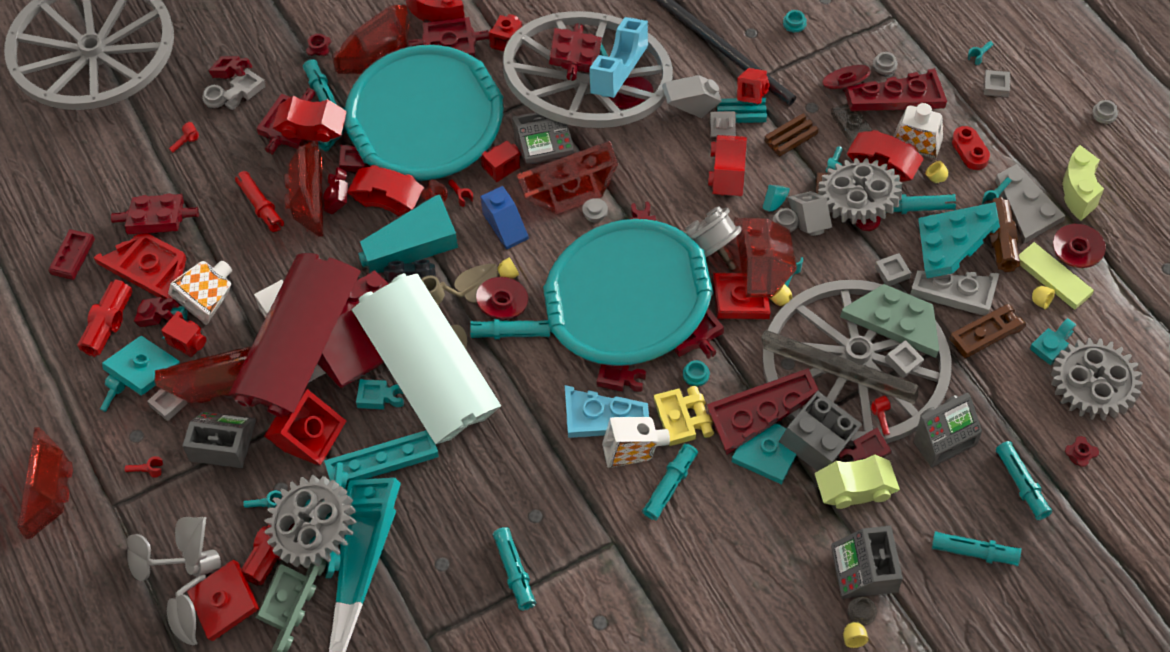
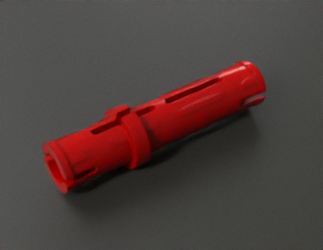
(263, 208)

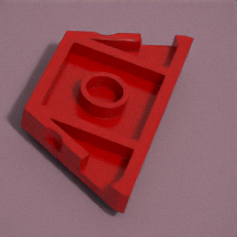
(145, 263)

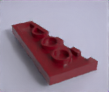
(898, 93)
(758, 408)

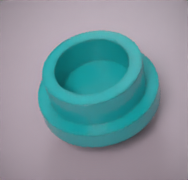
(794, 21)
(696, 373)

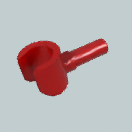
(190, 134)
(461, 192)
(878, 408)
(153, 461)

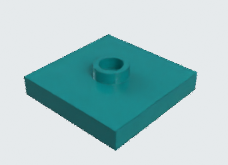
(137, 364)
(766, 455)

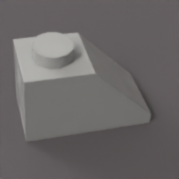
(692, 94)
(811, 212)

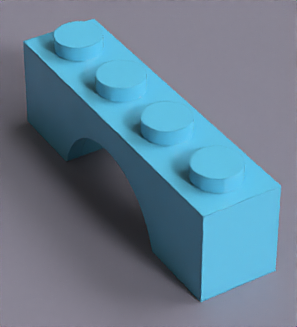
(610, 73)

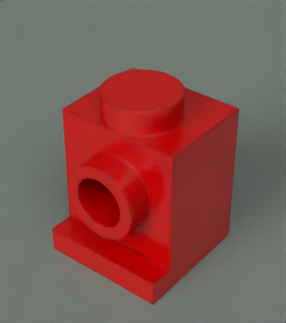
(503, 29)
(756, 88)
(501, 160)
(183, 335)

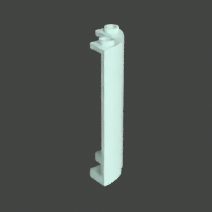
(425, 357)

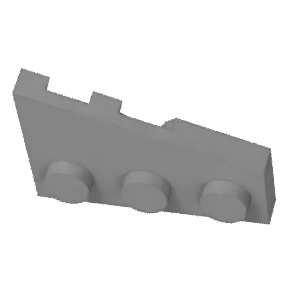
(1029, 204)
(965, 292)

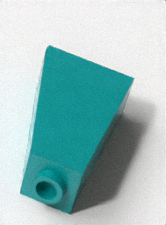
(411, 237)

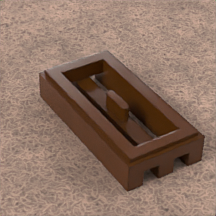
(788, 131)

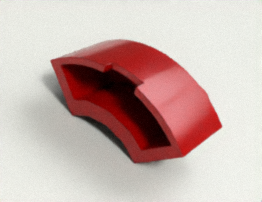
(436, 9)
(309, 120)
(887, 150)
(729, 165)
(385, 189)

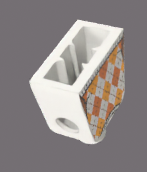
(921, 129)
(202, 289)
(632, 440)

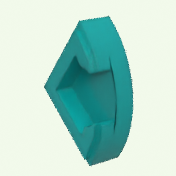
(775, 197)

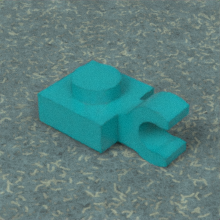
(1050, 343)

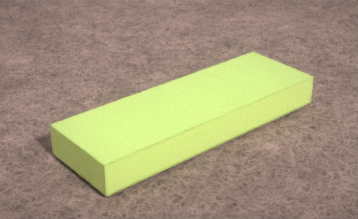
(1055, 276)

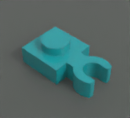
(374, 394)

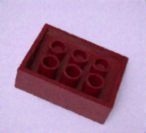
(349, 348)

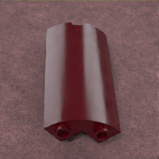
(294, 334)

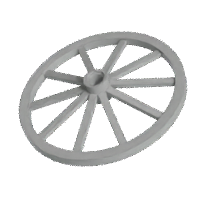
(90, 50)
(582, 82)
(860, 345)

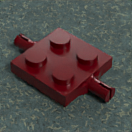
(451, 33)
(574, 50)
(266, 129)
(154, 214)
(705, 332)

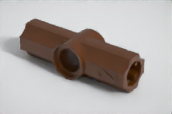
(1005, 238)

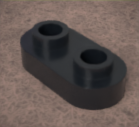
(421, 267)

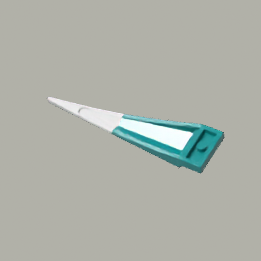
(373, 516)

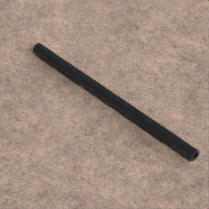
(724, 47)

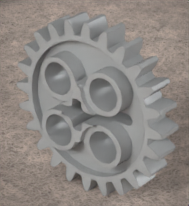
(861, 190)
(1096, 379)
(310, 521)

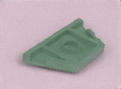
(896, 317)

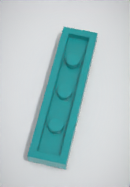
(385, 457)

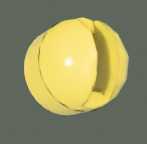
(937, 172)
(507, 269)
(782, 296)
(1043, 296)
(855, 635)

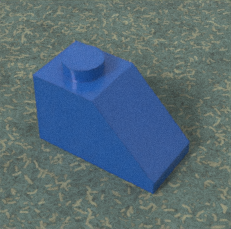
(503, 217)

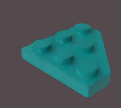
(954, 235)

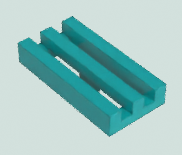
(742, 108)

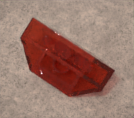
(373, 40)
(571, 179)
(306, 187)
(764, 255)
(203, 377)
(44, 485)

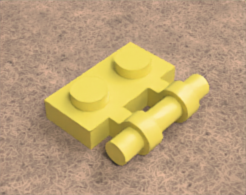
(675, 417)

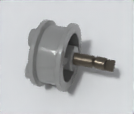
(714, 234)

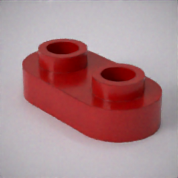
(968, 146)

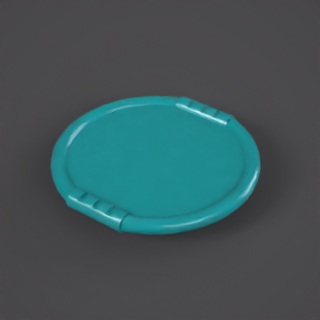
(424, 111)
(627, 292)

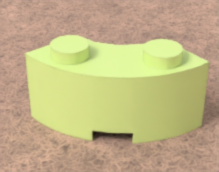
(1080, 184)
(857, 482)

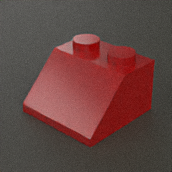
(308, 430)

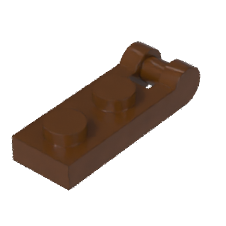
(987, 331)

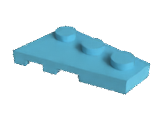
(590, 413)

